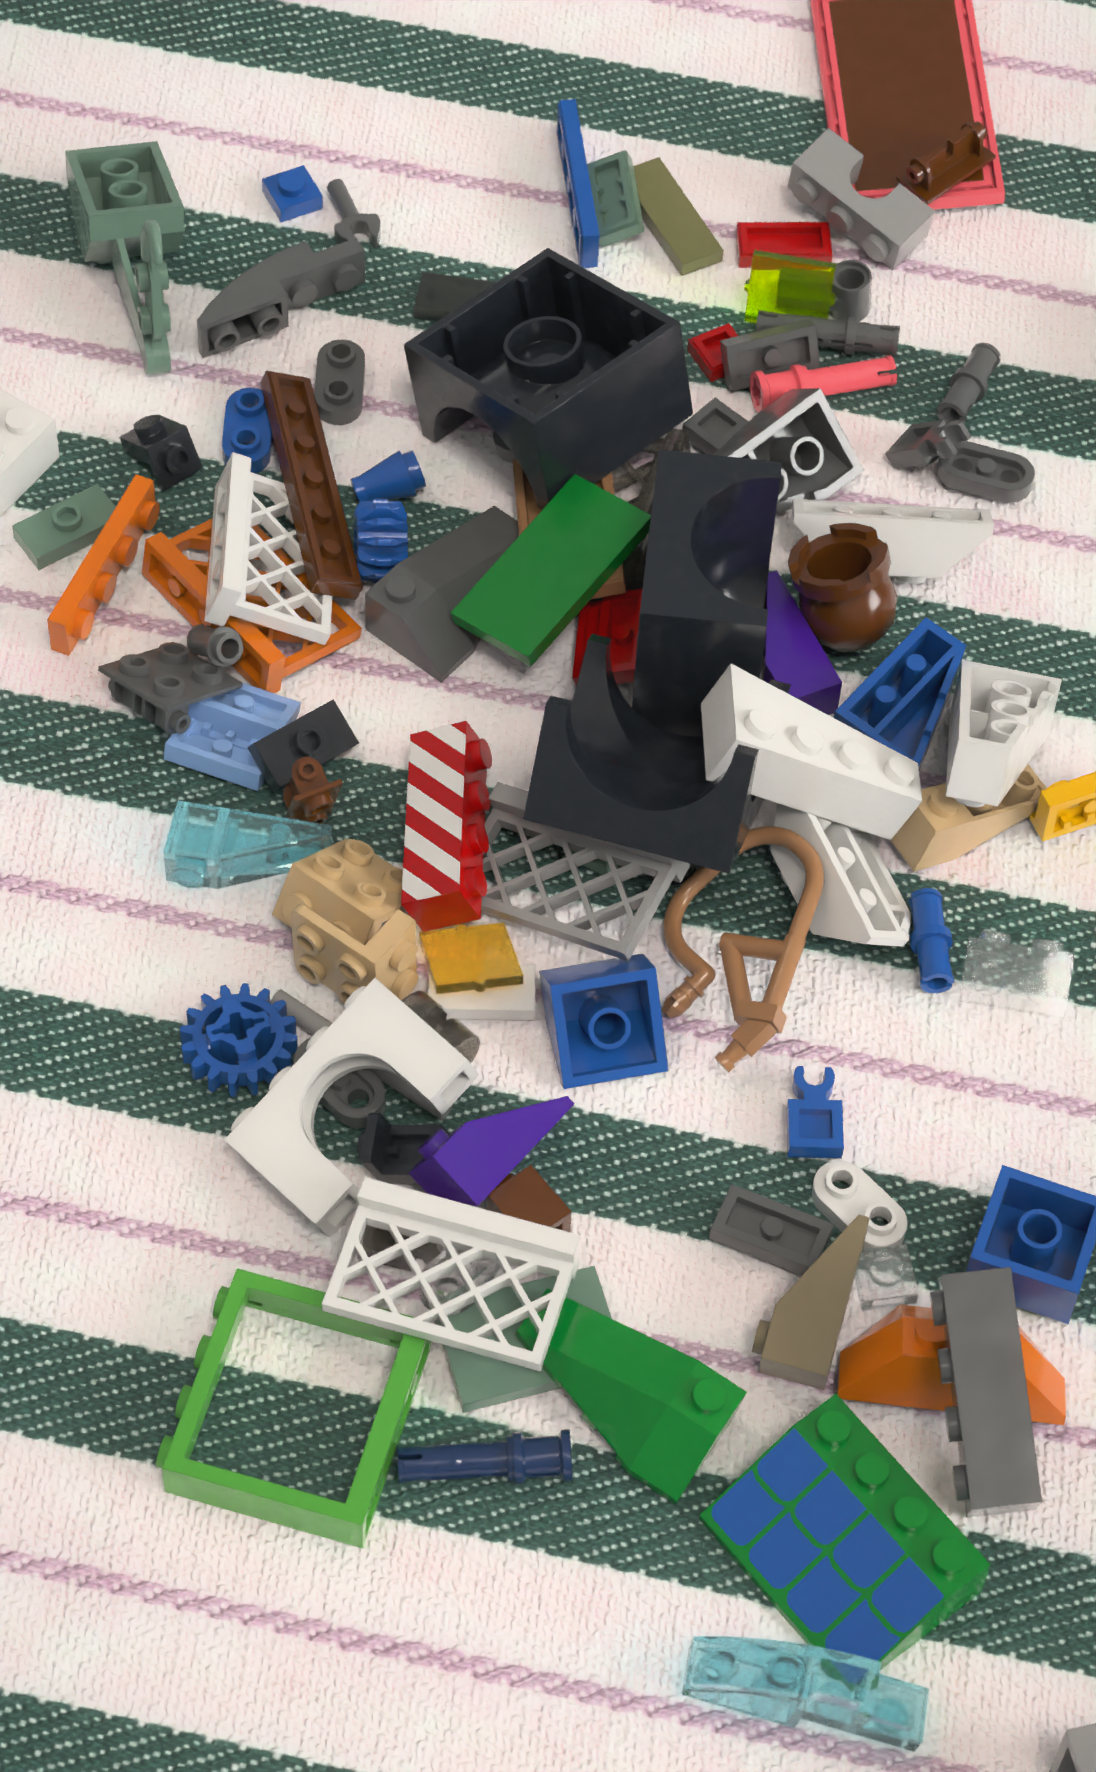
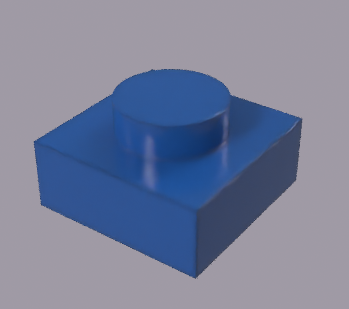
(292, 193)

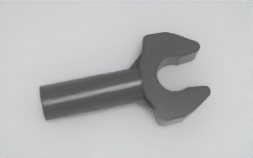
(352, 220)

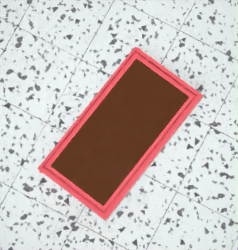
(903, 83)

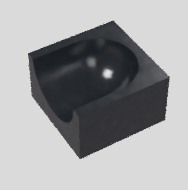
(557, 369)
(702, 582)

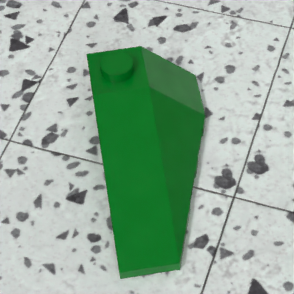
(640, 1394)

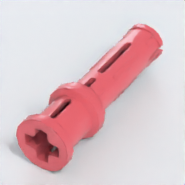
(831, 379)

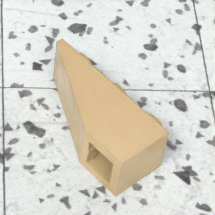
(947, 829)

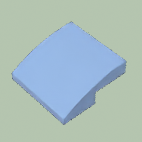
(225, 729)

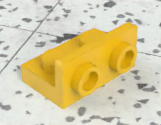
(1065, 807)

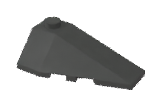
(808, 442)
(416, 597)

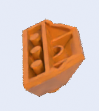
(900, 1367)

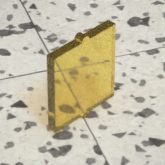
(470, 958)

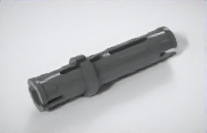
(841, 334)

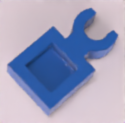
(813, 1120)

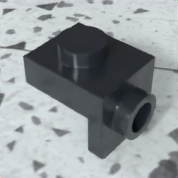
(165, 447)
(392, 1149)

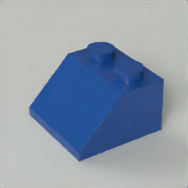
(604, 1020)

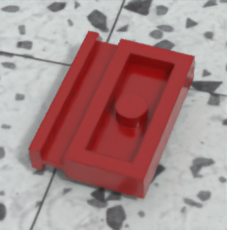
(613, 618)

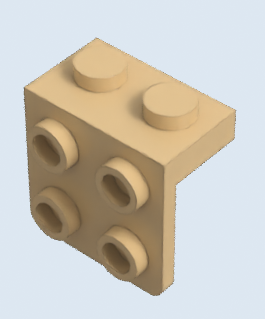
(345, 887)
(344, 964)

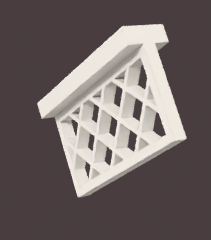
(236, 542)
(462, 1228)

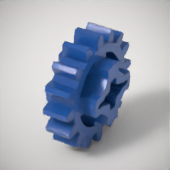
(234, 1035)

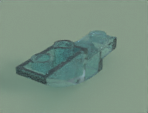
(806, 1682)

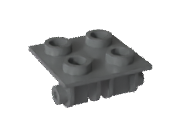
(165, 682)

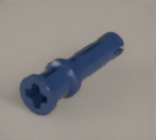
(516, 1458)

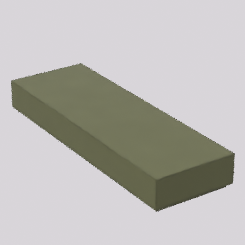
(674, 219)

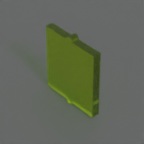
(789, 286)

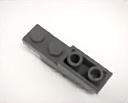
(262, 296)

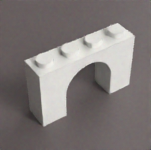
(369, 1034)

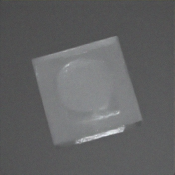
(885, 1278)

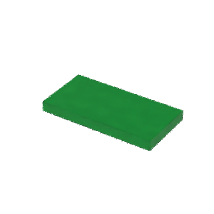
(552, 570)

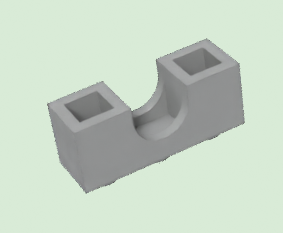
(883, 226)

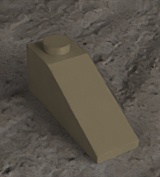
(810, 1315)

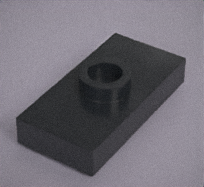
(316, 735)

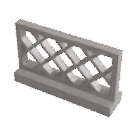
(508, 813)

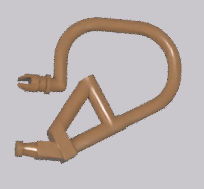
(757, 1019)

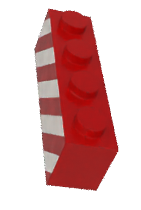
(446, 826)

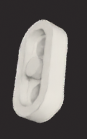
(861, 1198)

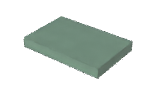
(489, 1381)

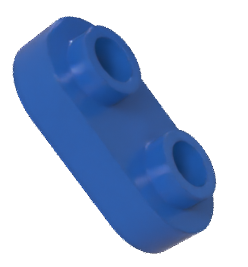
(249, 424)

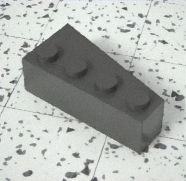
(988, 1393)

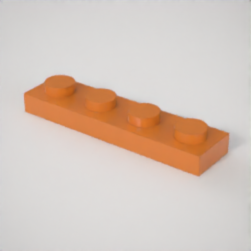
(98, 572)

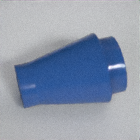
(390, 479)

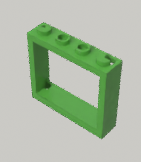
(263, 1499)

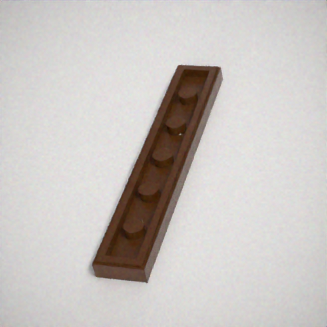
(311, 486)

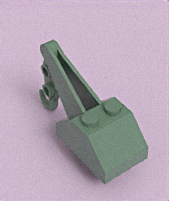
(126, 209)

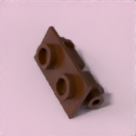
(947, 163)
(309, 793)

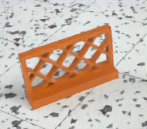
(185, 587)

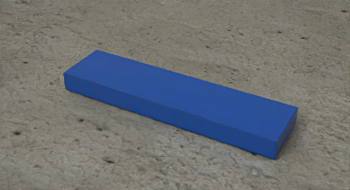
(577, 184)

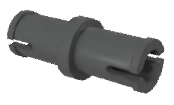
(969, 383)

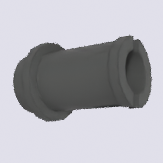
(220, 645)

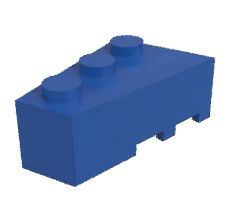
(907, 692)

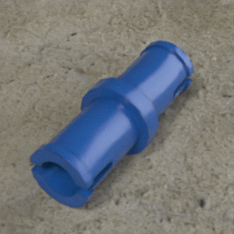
(931, 940)

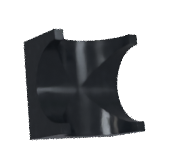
(632, 783)

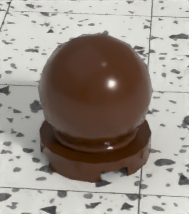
(844, 586)

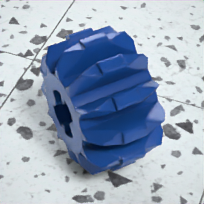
(379, 537)

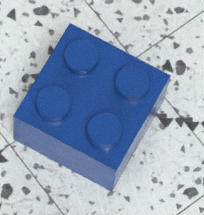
(1042, 1235)

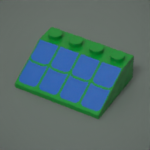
(845, 1539)

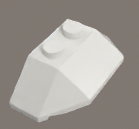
(919, 538)
(858, 891)

